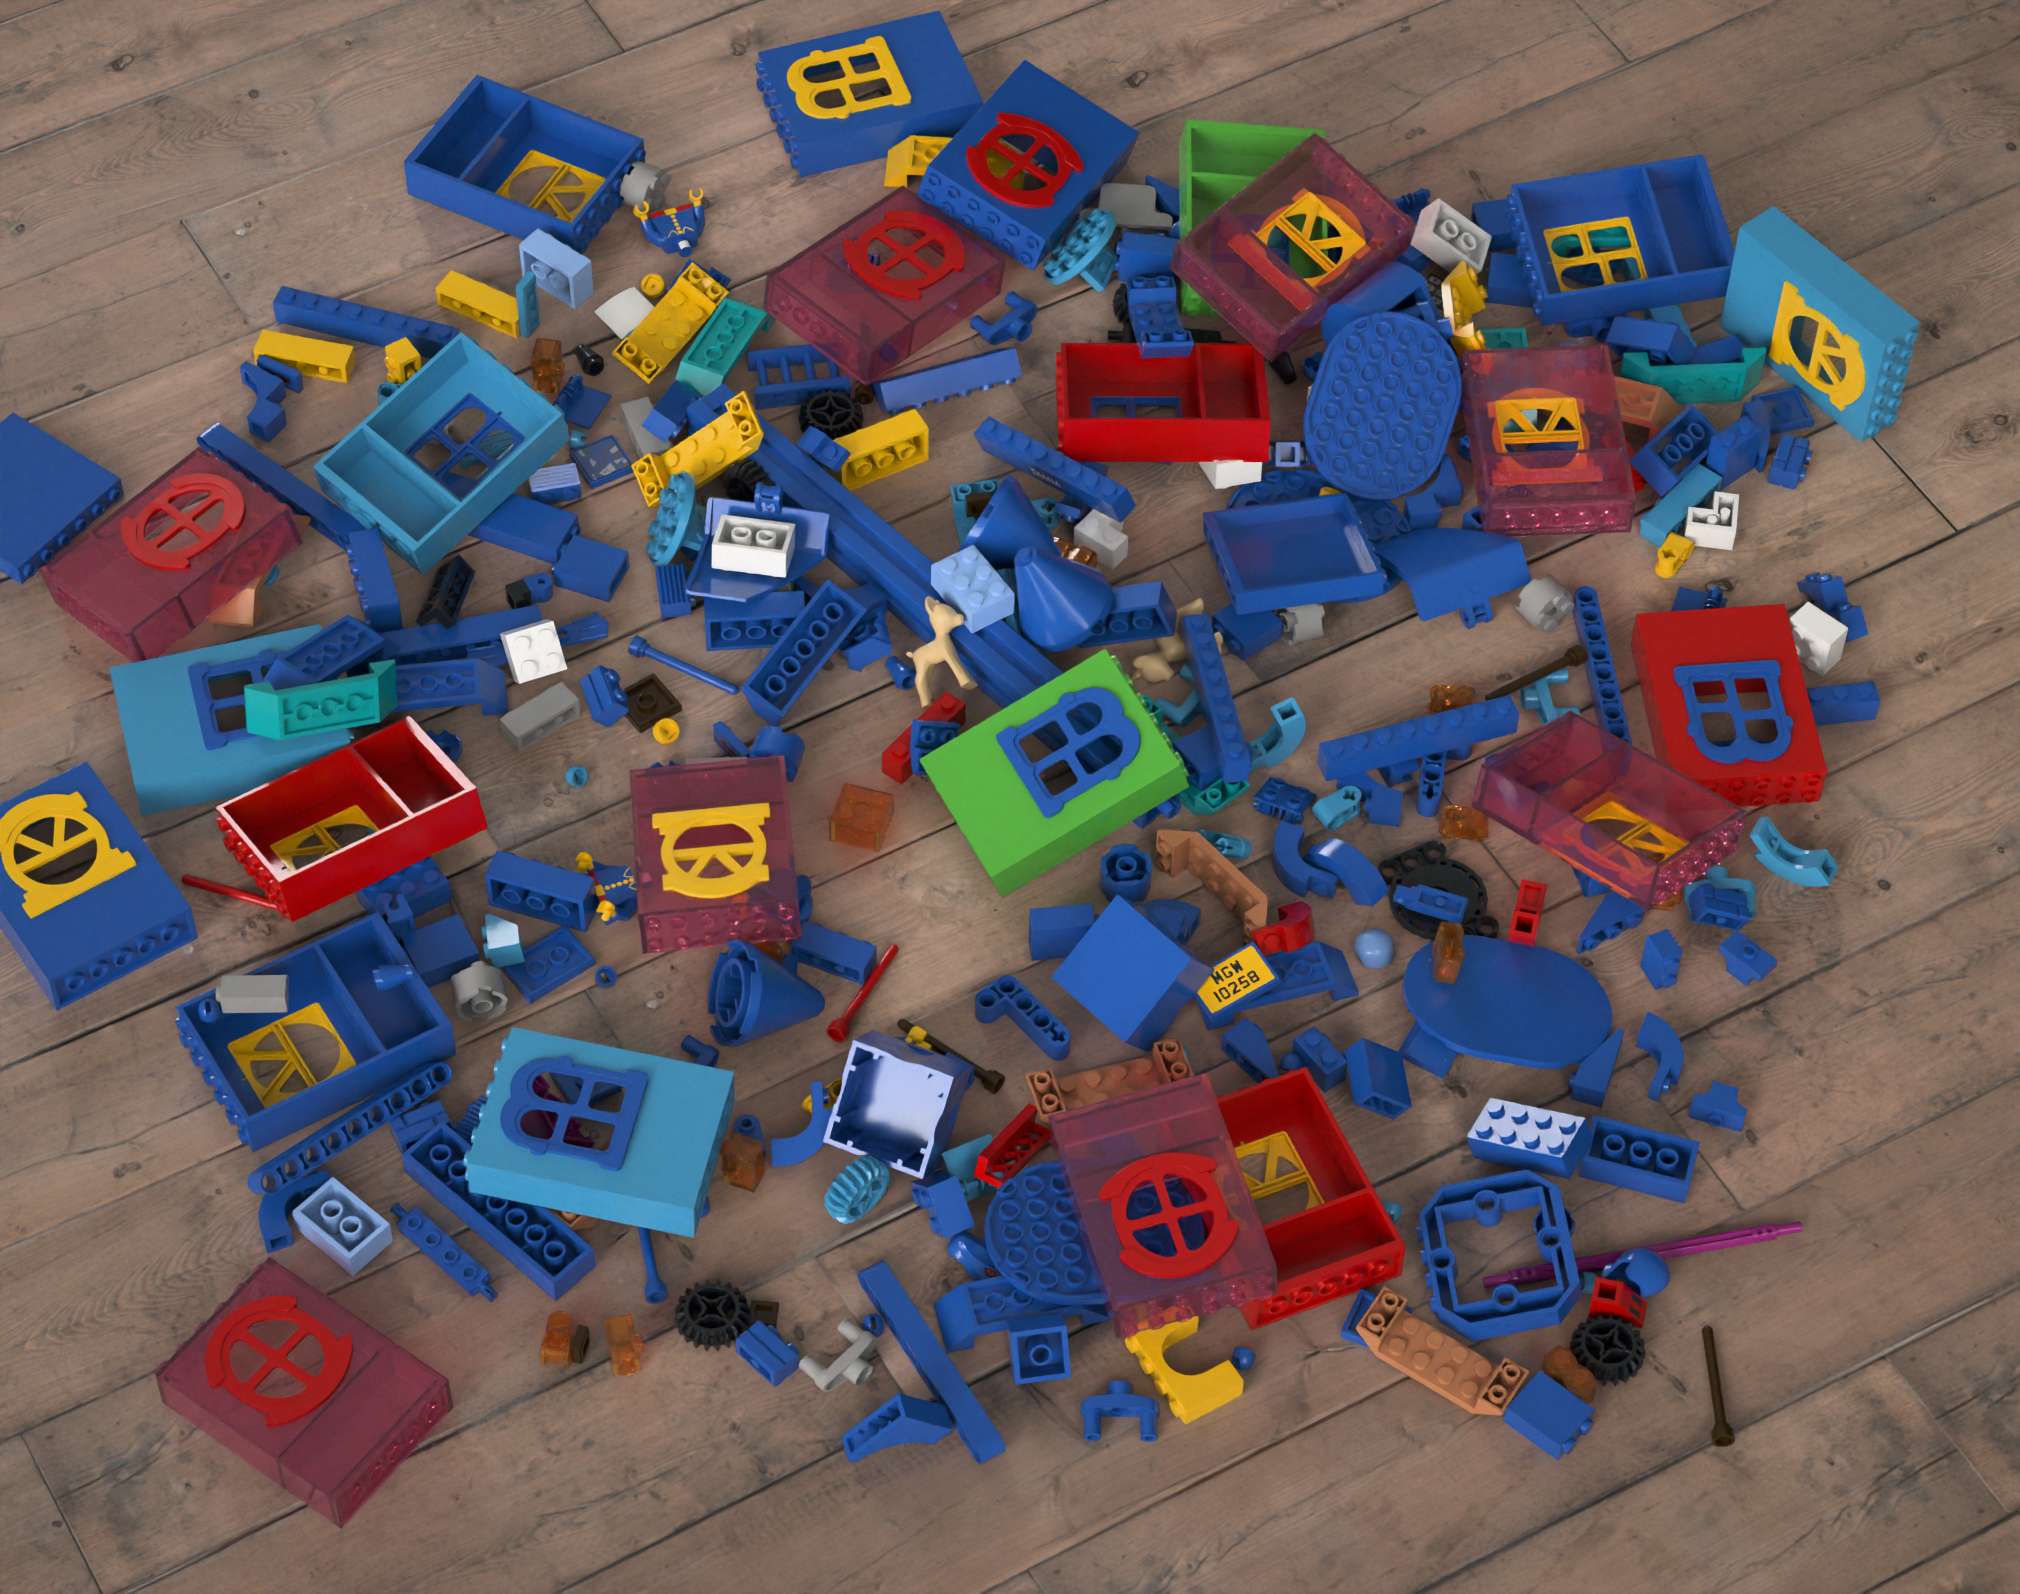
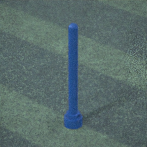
(640, 647)
(655, 1289)

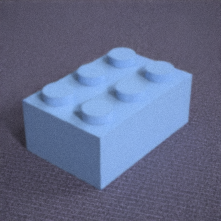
(557, 268)
(972, 588)
(342, 1226)

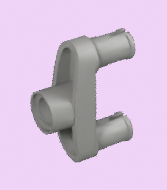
(849, 1366)

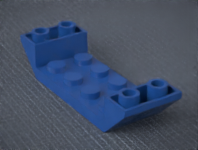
(1156, 318)
(329, 654)
(450, 685)
(1301, 974)
(987, 1303)

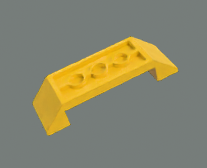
(917, 152)
(1461, 299)
(671, 323)
(705, 452)

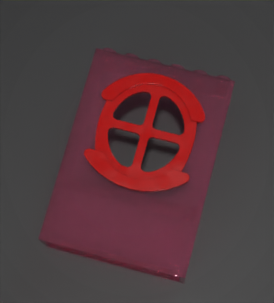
(862, 314)
(153, 597)
(1141, 1143)
(339, 1433)

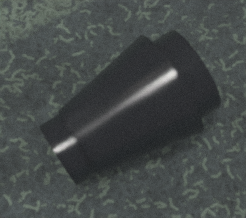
(590, 361)
(1284, 368)

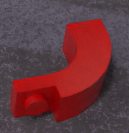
(1527, 913)
(1289, 934)

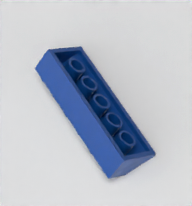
(947, 379)
(801, 652)

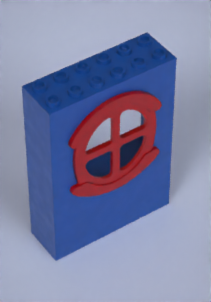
(1048, 125)

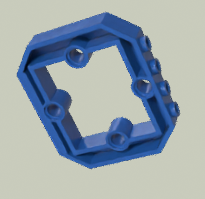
(1528, 1309)

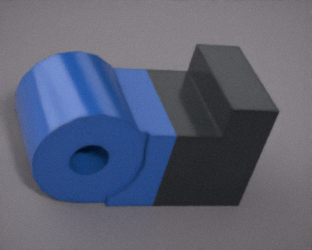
(529, 591)

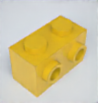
(401, 361)

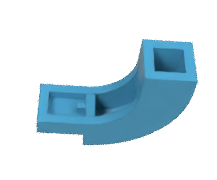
(1282, 736)
(1797, 865)

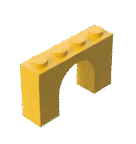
(1187, 1394)

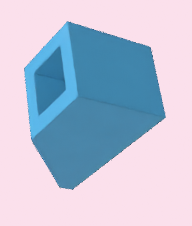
(503, 941)

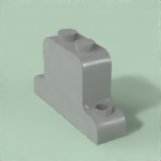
(1133, 208)

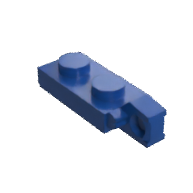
(1432, 902)

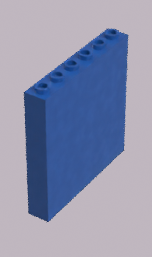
(45, 496)
(1293, 553)

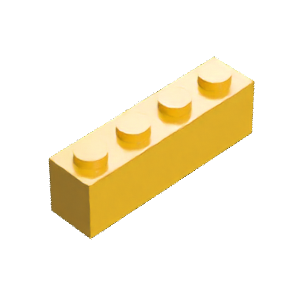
(479, 303)
(308, 355)

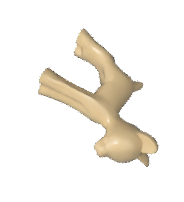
(943, 620)
(1155, 666)

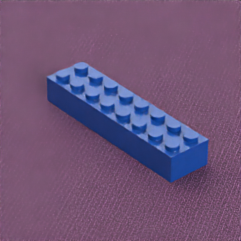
(519, 1231)

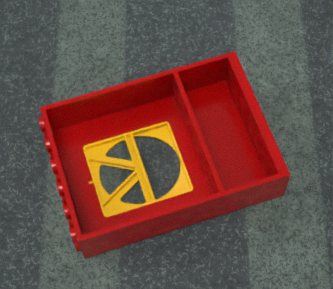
(384, 781)
(1344, 1232)

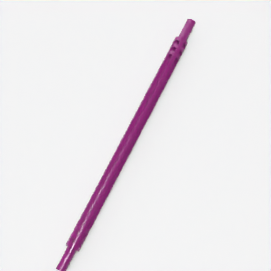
(1665, 1250)

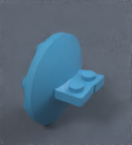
(1084, 252)
(677, 521)

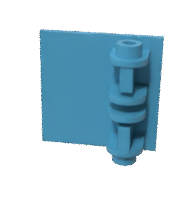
(963, 1162)

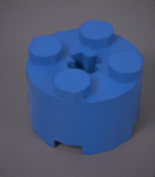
(776, 743)
(1126, 873)

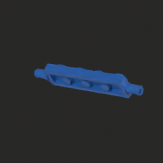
(444, 1252)

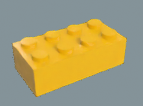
(883, 450)

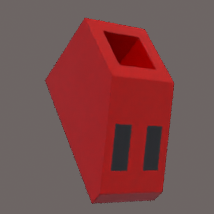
(1619, 1300)

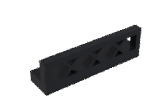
(446, 593)

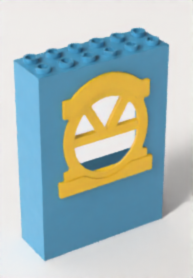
(1788, 275)

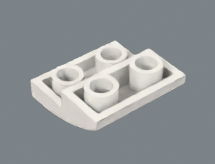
(624, 311)

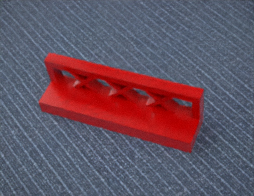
(1005, 1144)

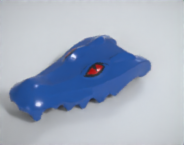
(973, 1255)

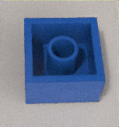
(1038, 1348)

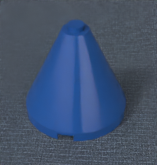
(1008, 526)
(1058, 599)
(756, 996)

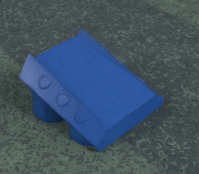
(867, 640)
(1427, 1052)

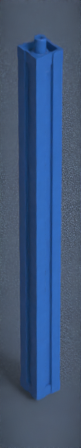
(876, 553)

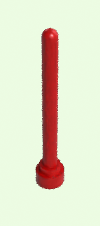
(229, 892)
(840, 1028)

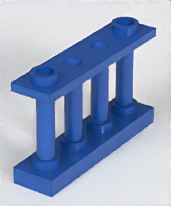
(790, 392)

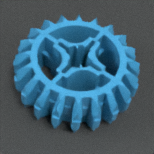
(857, 1189)

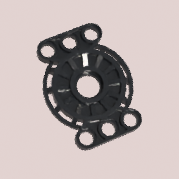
(1440, 875)

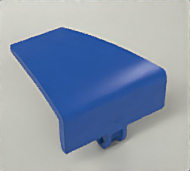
(810, 546)
(1455, 570)

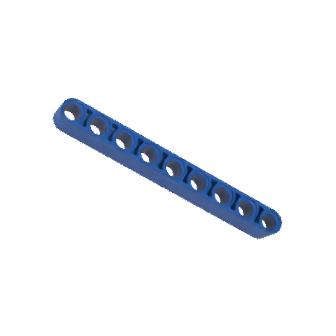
(284, 486)
(1599, 664)
(339, 1128)
(931, 1362)

